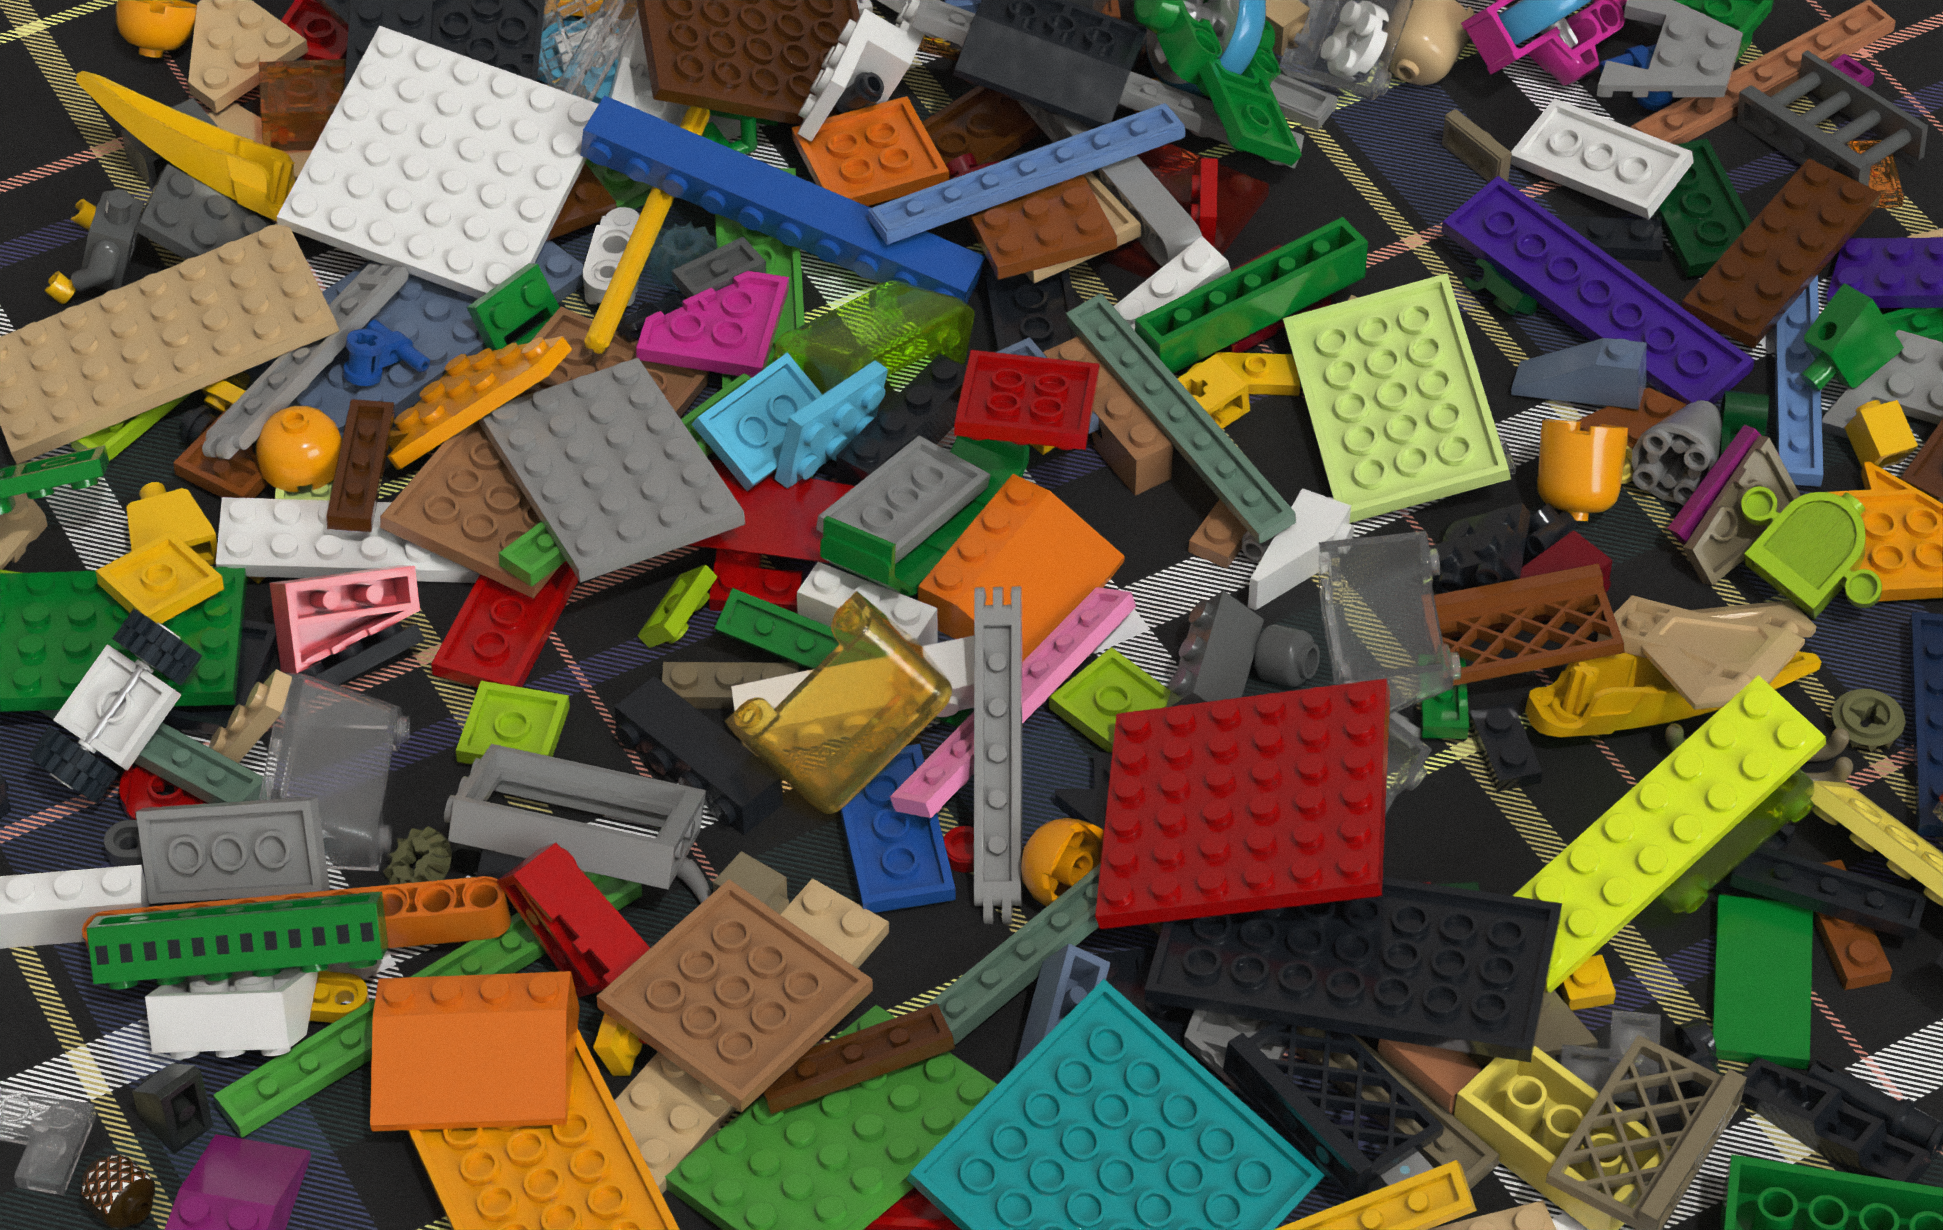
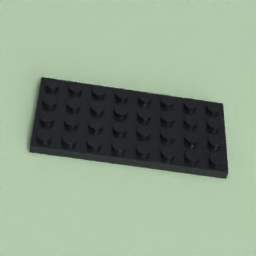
(1394, 967)

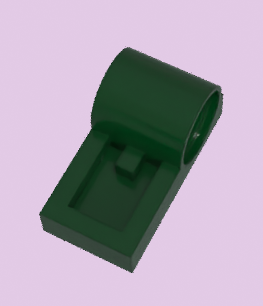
(1740, 410)

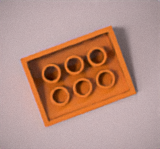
(1026, 542)
(473, 1051)

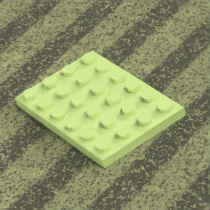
(1396, 398)

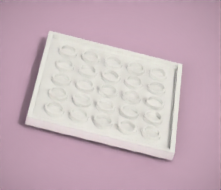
(440, 165)

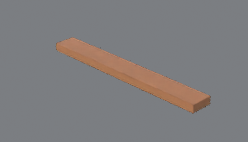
(1769, 73)

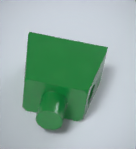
(1848, 341)

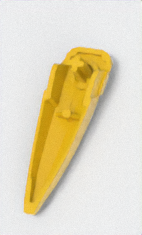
(226, 162)
(1622, 695)

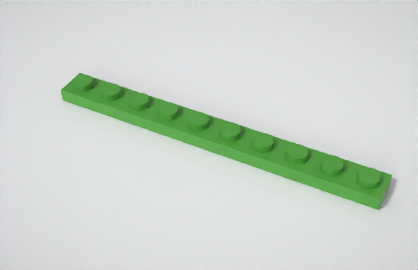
(348, 1041)

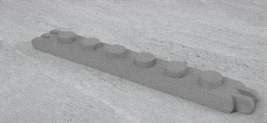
(296, 369)
(998, 753)

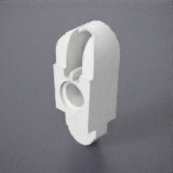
(606, 251)

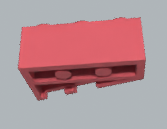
(336, 610)

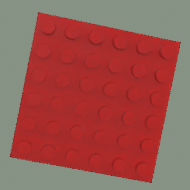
(1246, 805)

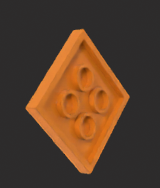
(873, 153)

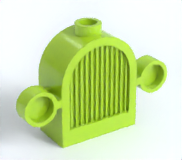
(1811, 548)

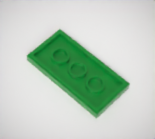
(1762, 981)

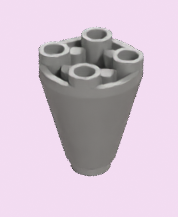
(1678, 452)

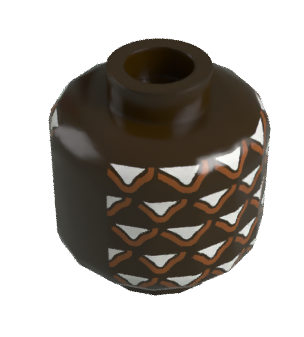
(117, 1191)

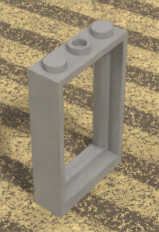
(581, 787)

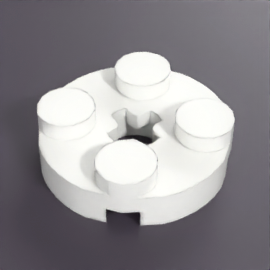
(1355, 40)

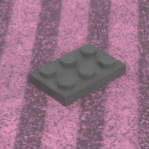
(193, 217)

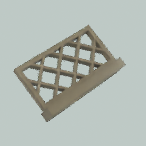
(1689, 1148)

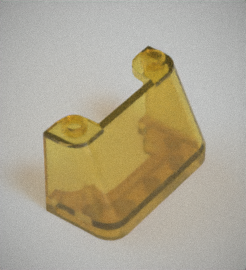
(849, 710)

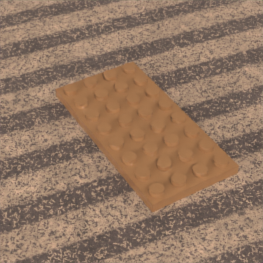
(465, 496)

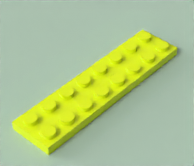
(1671, 820)

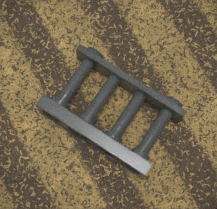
(1801, 139)

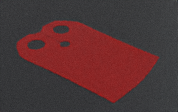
(776, 517)

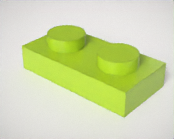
(682, 599)

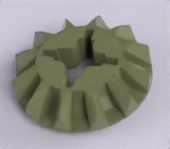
(1860, 703)
(433, 865)

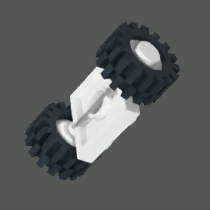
(116, 706)

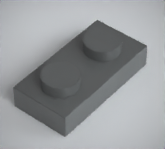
(718, 268)

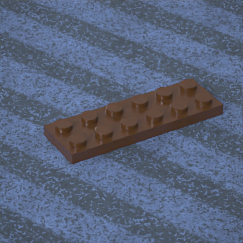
(1781, 253)

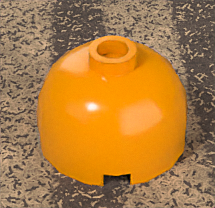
(156, 24)
(298, 448)
(1059, 857)

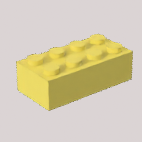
(1529, 1118)

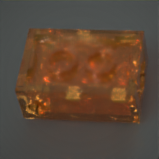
(298, 100)

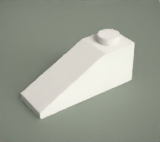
(1295, 551)

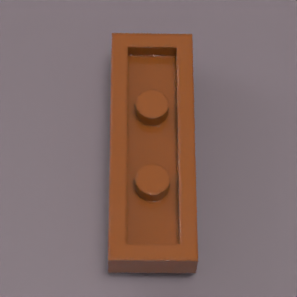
(1852, 949)

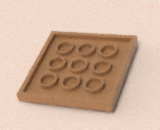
(735, 994)

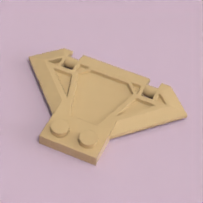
(1713, 650)

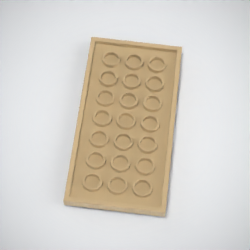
(158, 340)

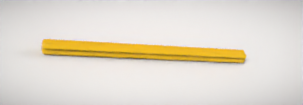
(636, 252)

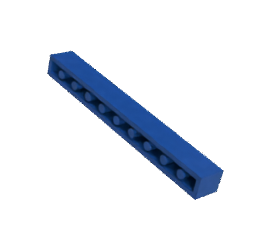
(771, 201)

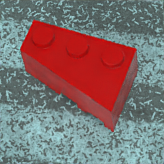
(572, 919)

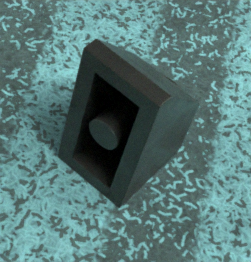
(174, 1105)

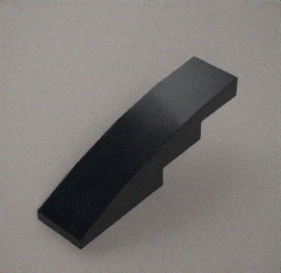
(1820, 1120)

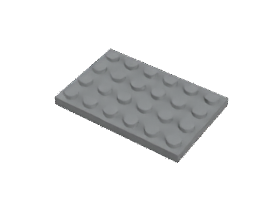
(611, 469)

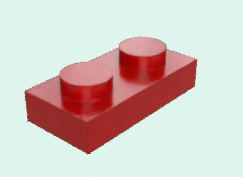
(1205, 190)

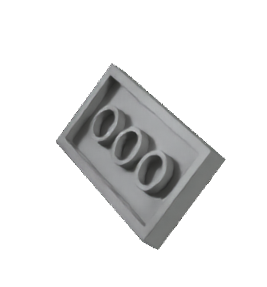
(910, 495)
(232, 850)

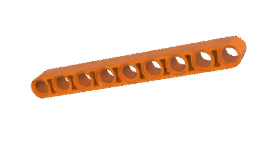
(413, 911)

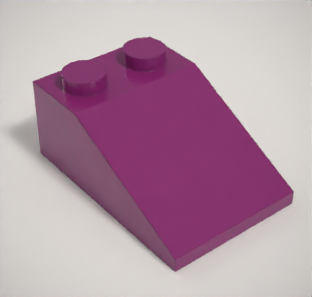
(240, 1187)

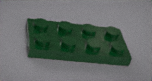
(1702, 212)

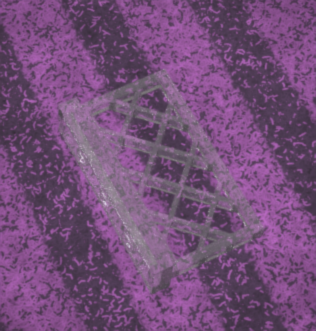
(597, 50)

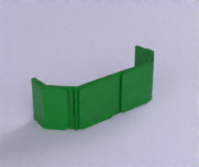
(875, 557)

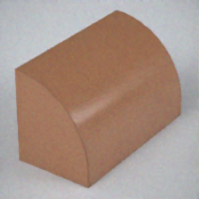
(1434, 1070)

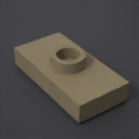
(1475, 147)

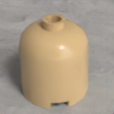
(1430, 41)

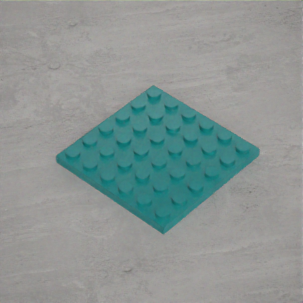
(1113, 1135)

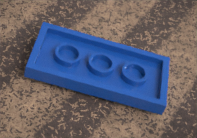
(894, 854)

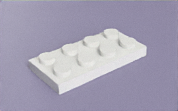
(1601, 158)

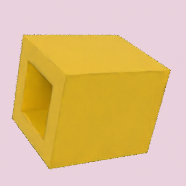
(1881, 434)

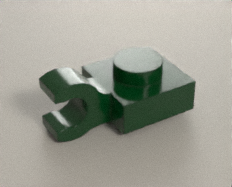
(1507, 294)

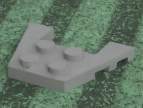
(1690, 57)
(1910, 377)

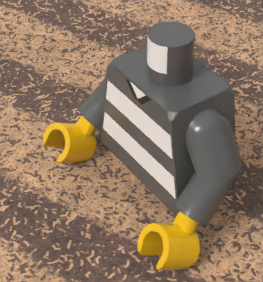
(108, 245)

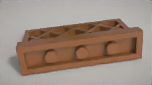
(1521, 606)

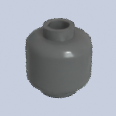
(1285, 656)

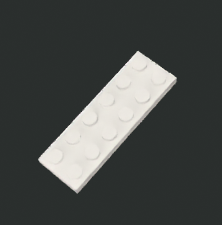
(293, 542)

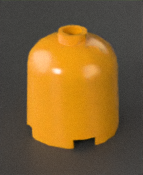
(1579, 467)

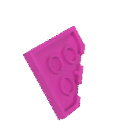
(719, 329)

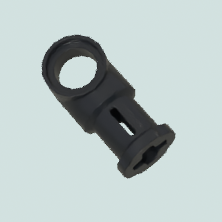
(1698, 1045)

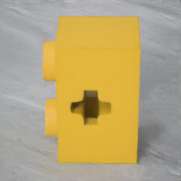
(1217, 390)

